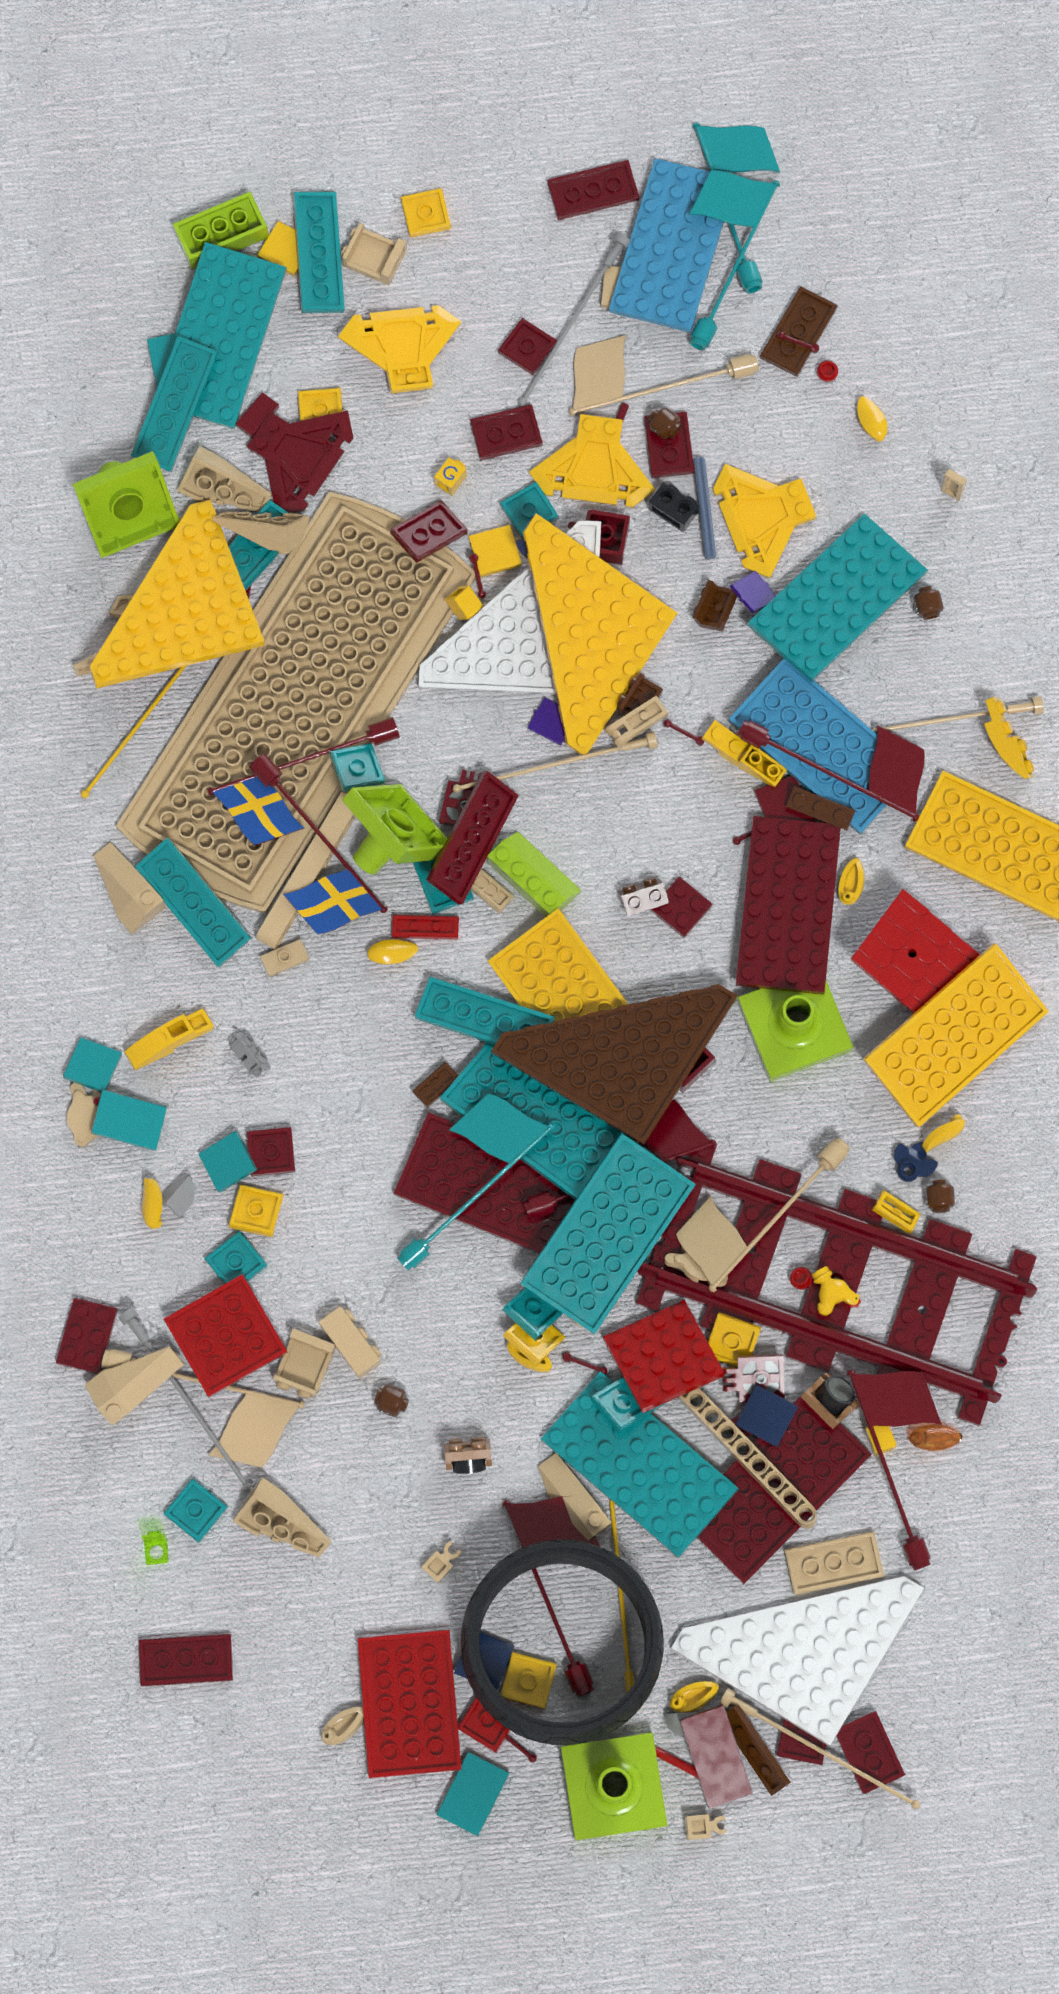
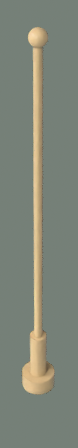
(1035, 706)
(649, 741)
(729, 1699)

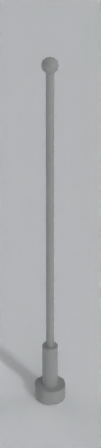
(621, 242)
(129, 1317)

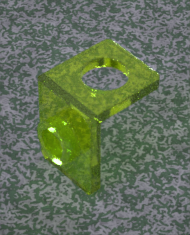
(152, 1539)

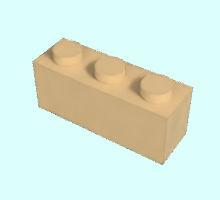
(351, 1341)

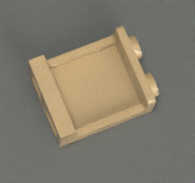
(373, 254)
(304, 1364)

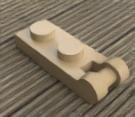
(637, 721)

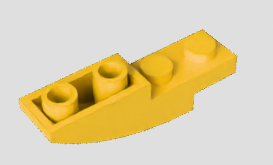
(1009, 748)
(744, 755)
(168, 1037)

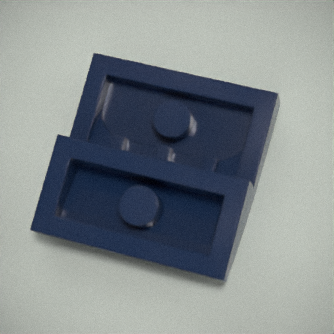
(766, 1415)
(494, 1656)

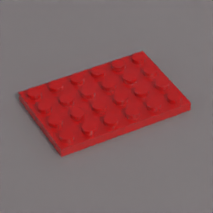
(409, 1704)

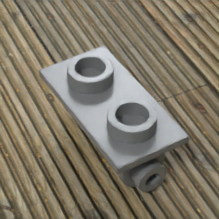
(255, 1058)

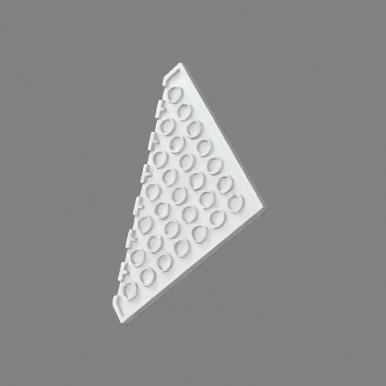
(504, 641)
(805, 1655)

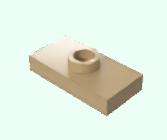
(954, 484)
(491, 892)
(284, 958)

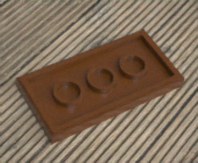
(803, 320)

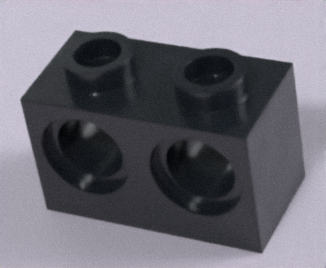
(669, 510)

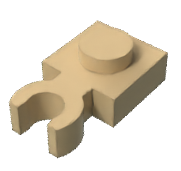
(439, 1565)
(700, 1826)

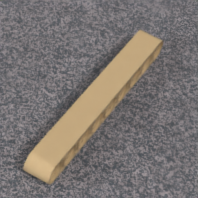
(307, 872)
(749, 1460)

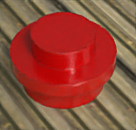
(827, 371)
(801, 1278)

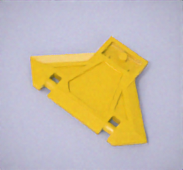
(402, 343)
(594, 466)
(761, 515)

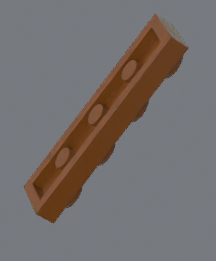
(756, 1751)

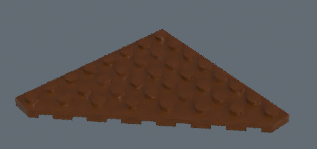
(622, 1059)

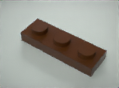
(820, 808)

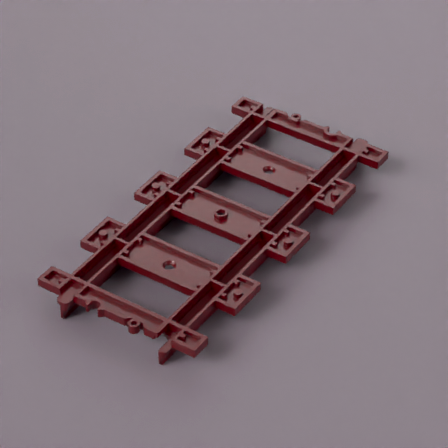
(852, 1234)

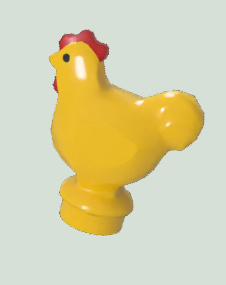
(833, 1292)

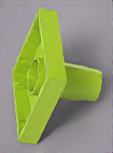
(126, 503)
(395, 827)
(792, 1045)
(594, 1811)

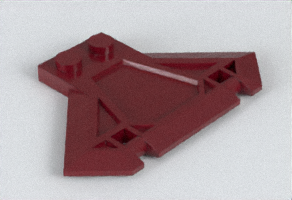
(300, 454)

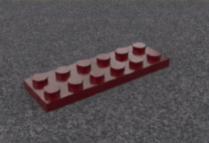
(472, 837)

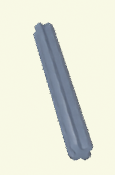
(704, 508)

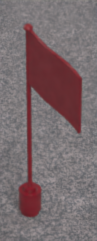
(893, 770)
(670, 1140)
(893, 1402)
(547, 1522)

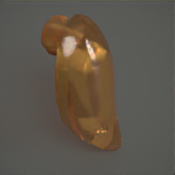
(935, 1437)

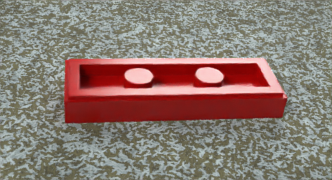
(425, 927)

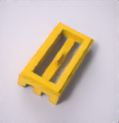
(894, 1215)

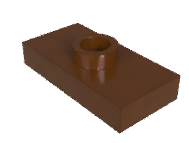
(435, 1085)

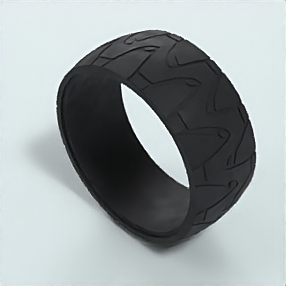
(587, 1556)

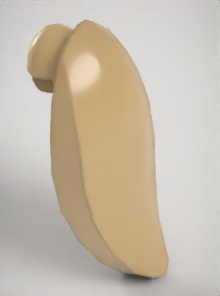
(342, 1726)

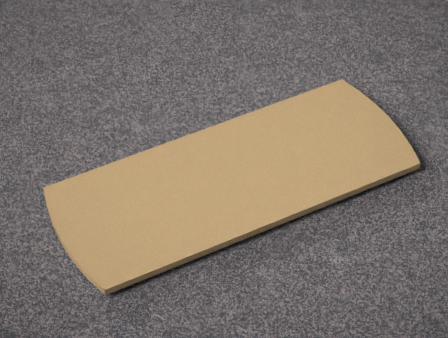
(338, 653)

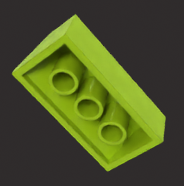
(227, 225)
(532, 874)

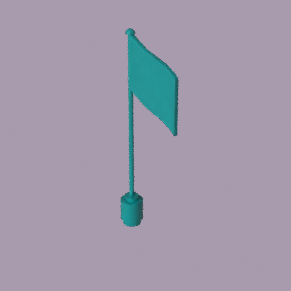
(738, 151)
(738, 203)
(499, 1132)

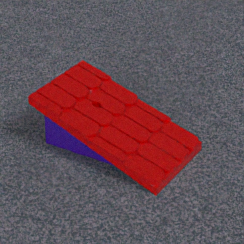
(912, 953)

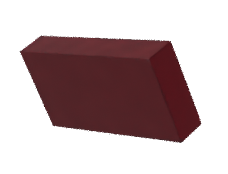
(256, 414)

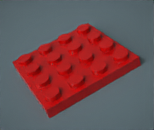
(225, 1336)
(663, 1356)

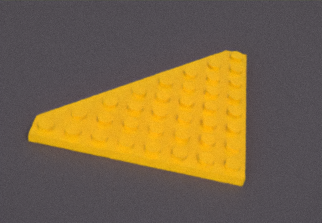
(184, 608)
(594, 629)

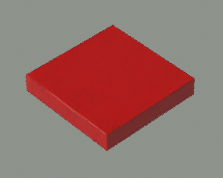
(483, 1727)

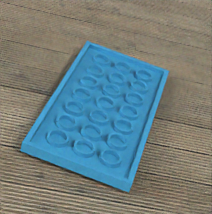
(667, 251)
(819, 729)

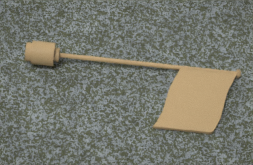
(601, 374)
(716, 1242)
(252, 1426)

